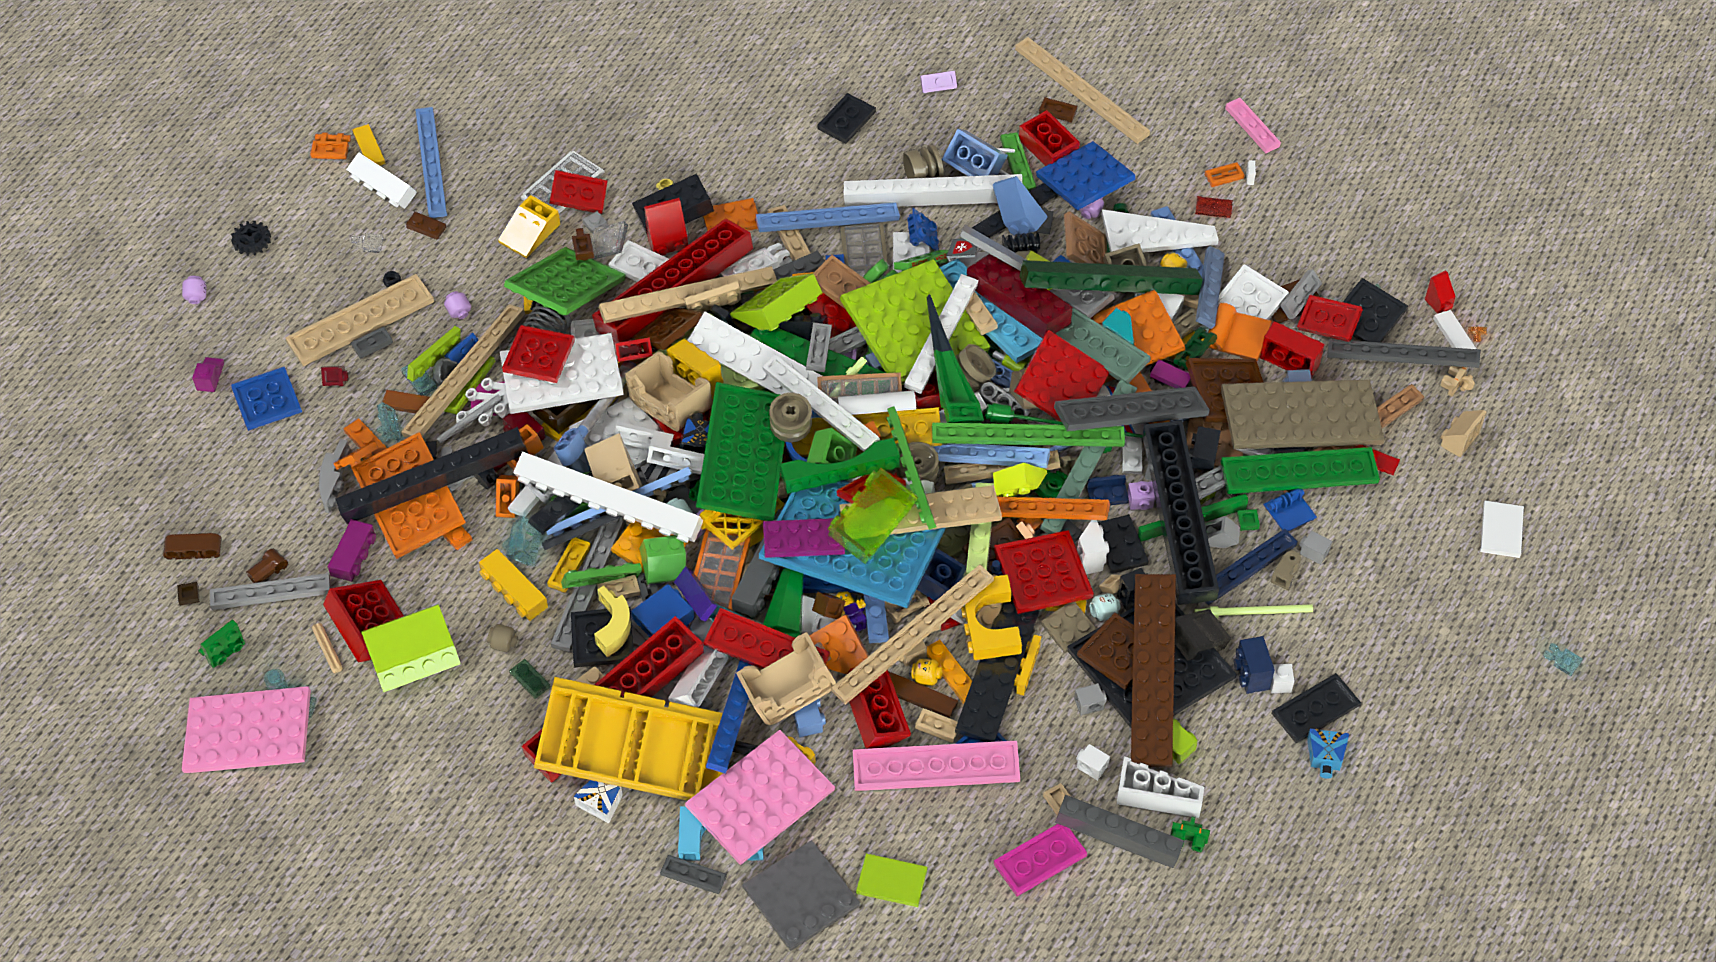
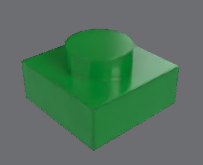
(1248, 519)

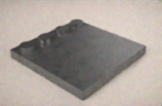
(801, 895)

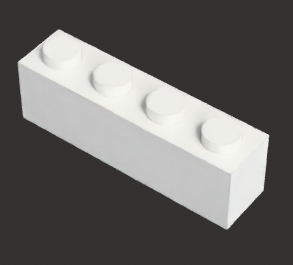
(381, 180)

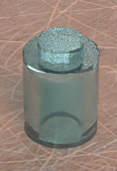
(275, 679)

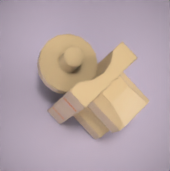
(1460, 379)

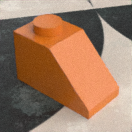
(506, 491)

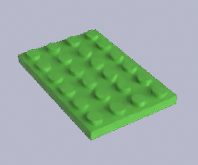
(564, 282)

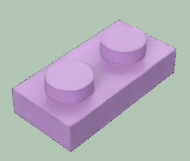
(938, 81)

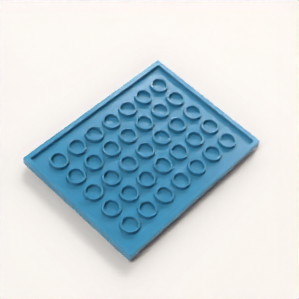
(888, 575)

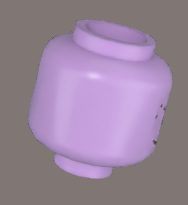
(1093, 209)
(194, 289)
(457, 305)

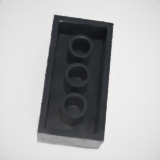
(692, 196)

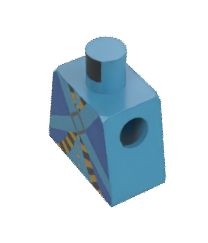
(1326, 750)

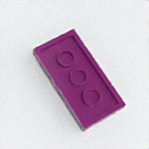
(799, 538)

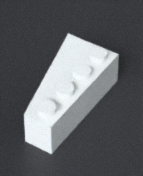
(1158, 791)

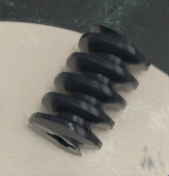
(1022, 244)

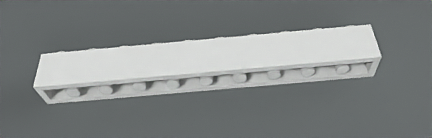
(923, 191)
(608, 497)

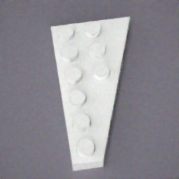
(1154, 232)

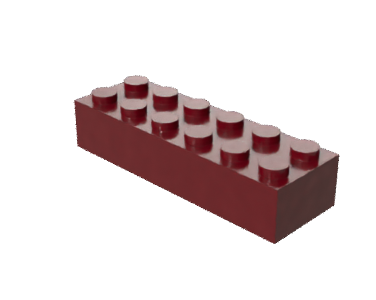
(1032, 307)

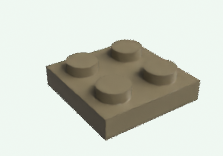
(1067, 625)

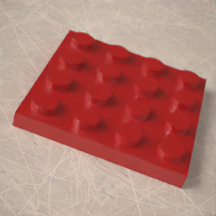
(1059, 374)
(1043, 571)

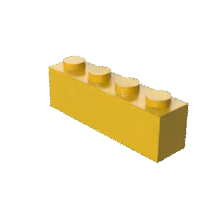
(513, 585)

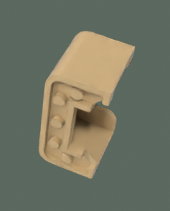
(665, 394)

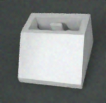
(1092, 548)

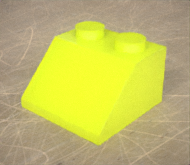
(1018, 479)

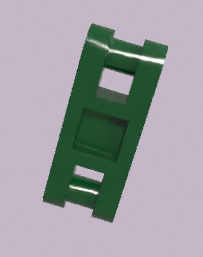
(1195, 346)

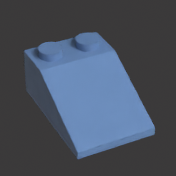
(1018, 207)

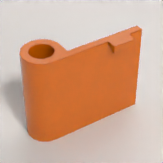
(1239, 332)

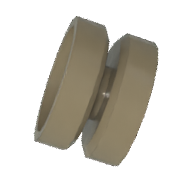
(976, 366)
(790, 417)
(926, 462)

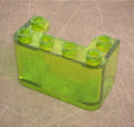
(872, 515)

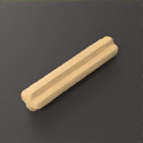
(327, 648)

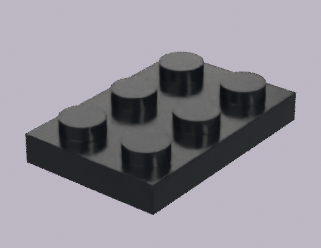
(846, 118)
(1124, 544)

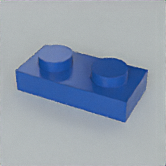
(462, 348)

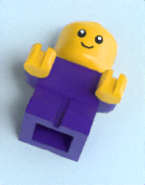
(854, 610)

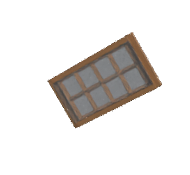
(859, 384)

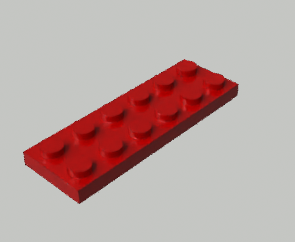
(750, 640)

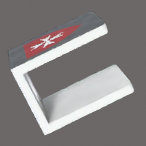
(965, 252)

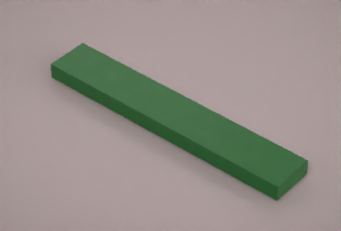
(1209, 512)

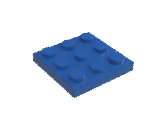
(266, 398)

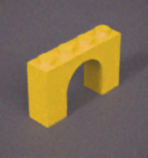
(987, 642)

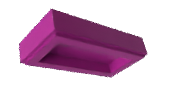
(1170, 375)

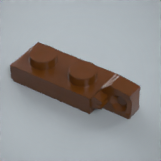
(582, 245)

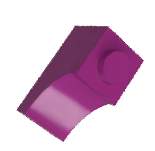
(208, 374)

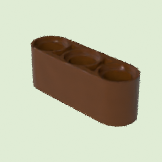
(192, 545)

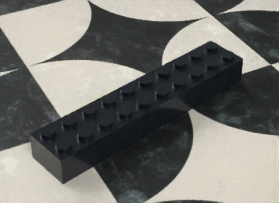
(1180, 512)

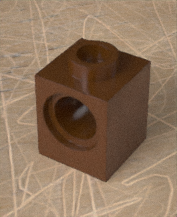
(828, 605)

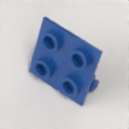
(922, 230)
(1290, 510)

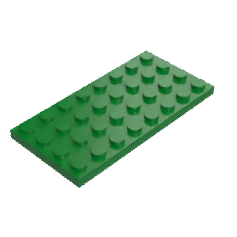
(741, 455)

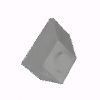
(1222, 532)

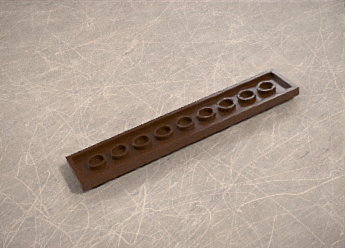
(1153, 670)

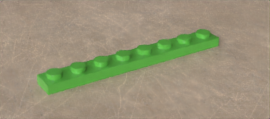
(912, 473)

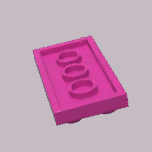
(1040, 858)

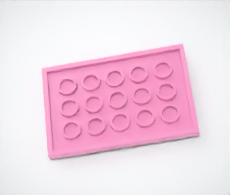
(246, 730)
(759, 797)

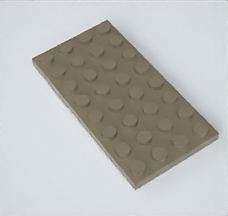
(1302, 414)

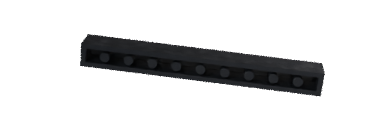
(431, 476)

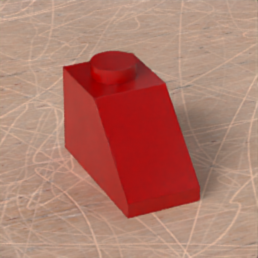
(1440, 293)

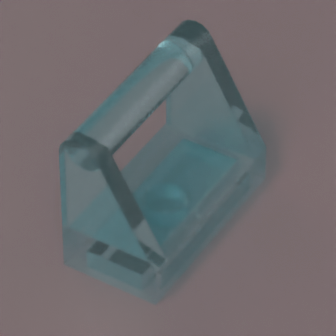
(516, 542)

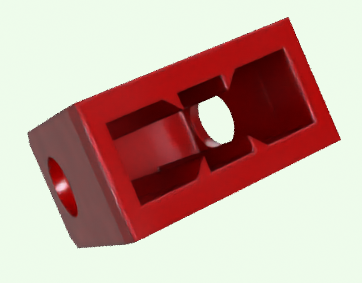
(632, 349)

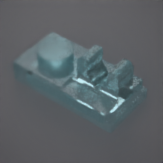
(389, 423)

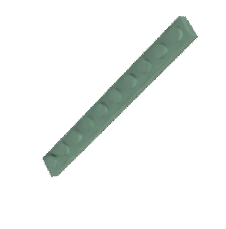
(1081, 470)

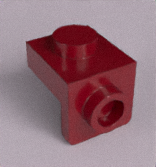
(334, 375)

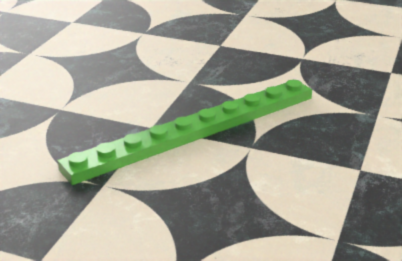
(1026, 435)

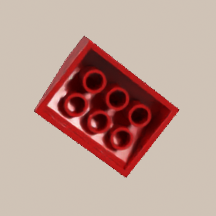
(358, 609)

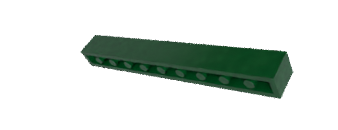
(1110, 277)

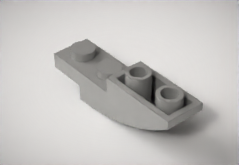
(330, 478)

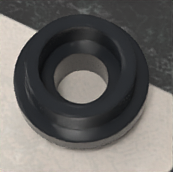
(391, 275)

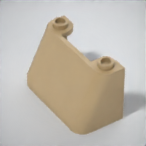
(788, 682)

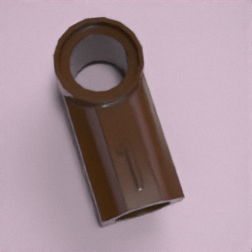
(271, 563)

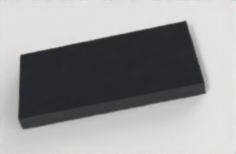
(1316, 707)

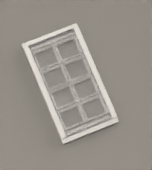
(570, 163)

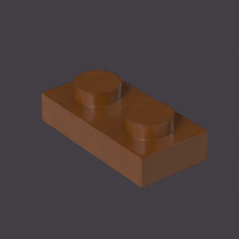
(1059, 109)
(426, 225)

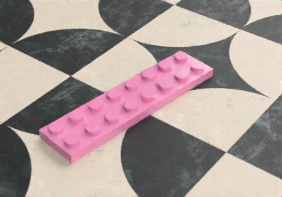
(936, 765)

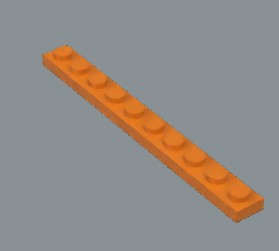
(362, 436)

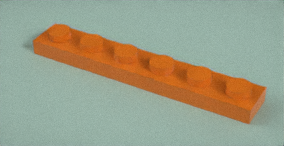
(1054, 508)

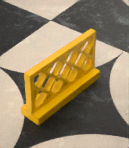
(710, 517)

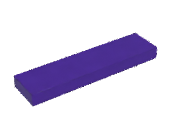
(695, 594)

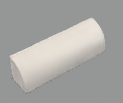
(878, 402)
(699, 678)

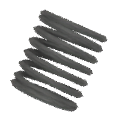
(550, 325)

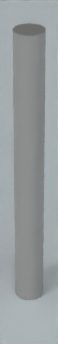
(468, 419)

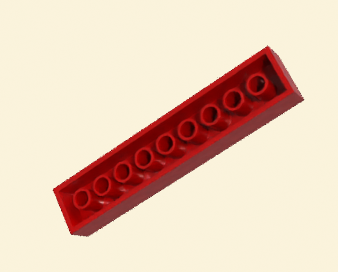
(693, 264)
(643, 671)

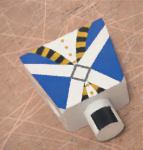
(599, 799)

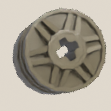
(923, 164)

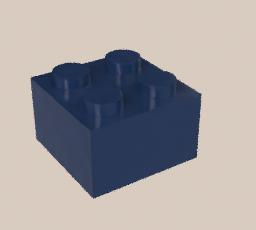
(940, 575)
(1254, 665)

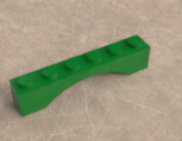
(803, 475)

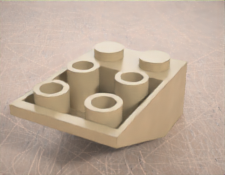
(612, 463)

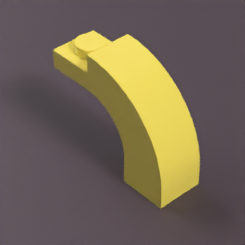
(616, 632)

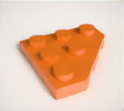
(842, 643)

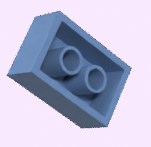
(973, 155)

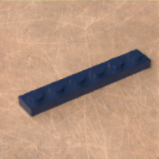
(1254, 562)

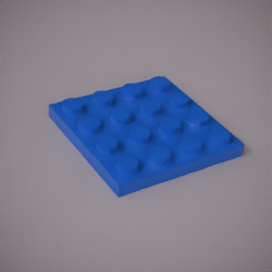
(1085, 175)

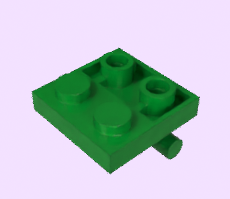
(222, 644)

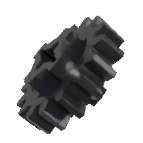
(251, 238)

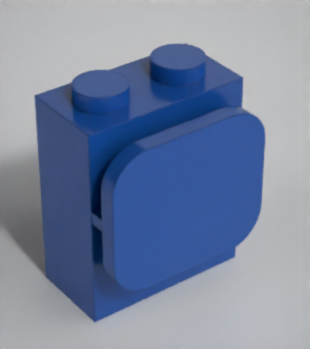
(660, 609)

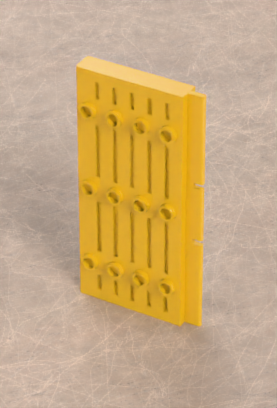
(627, 740)

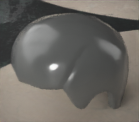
(442, 369)

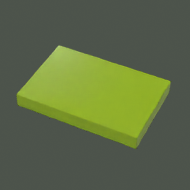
(891, 880)

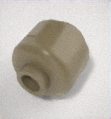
(502, 638)

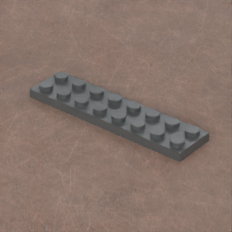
(1131, 408)

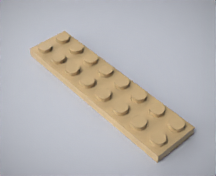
(359, 320)
(953, 509)

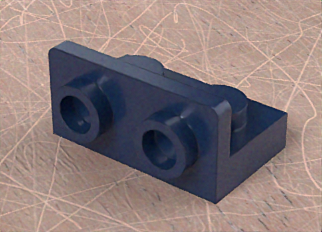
(1108, 488)

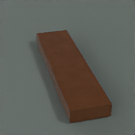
(923, 696)

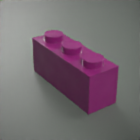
(352, 550)

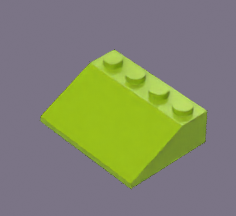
(778, 302)
(410, 648)

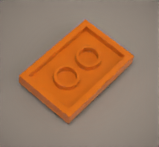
(739, 212)

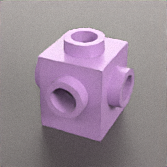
(1141, 495)

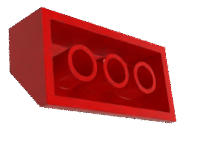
(879, 714)

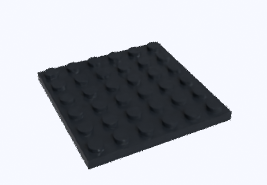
(1192, 678)

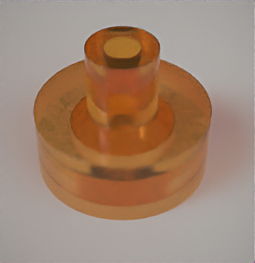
(1477, 332)

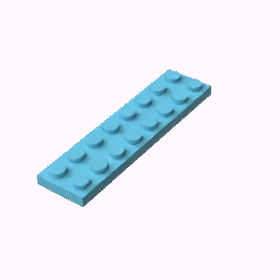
(1010, 335)

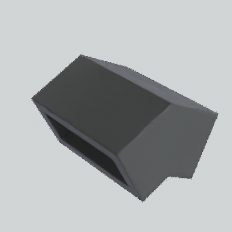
(1045, 228)

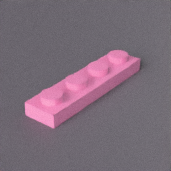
(1252, 125)

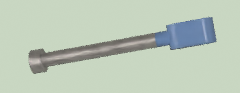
(572, 442)

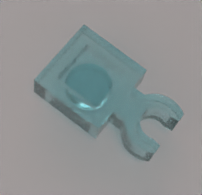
(1565, 661)

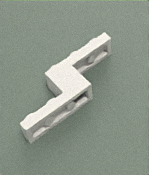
(660, 447)

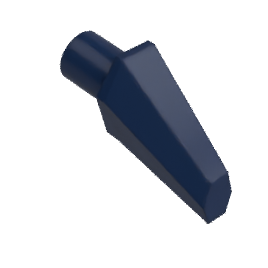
(996, 568)

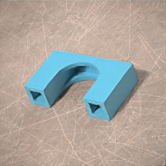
(690, 837)

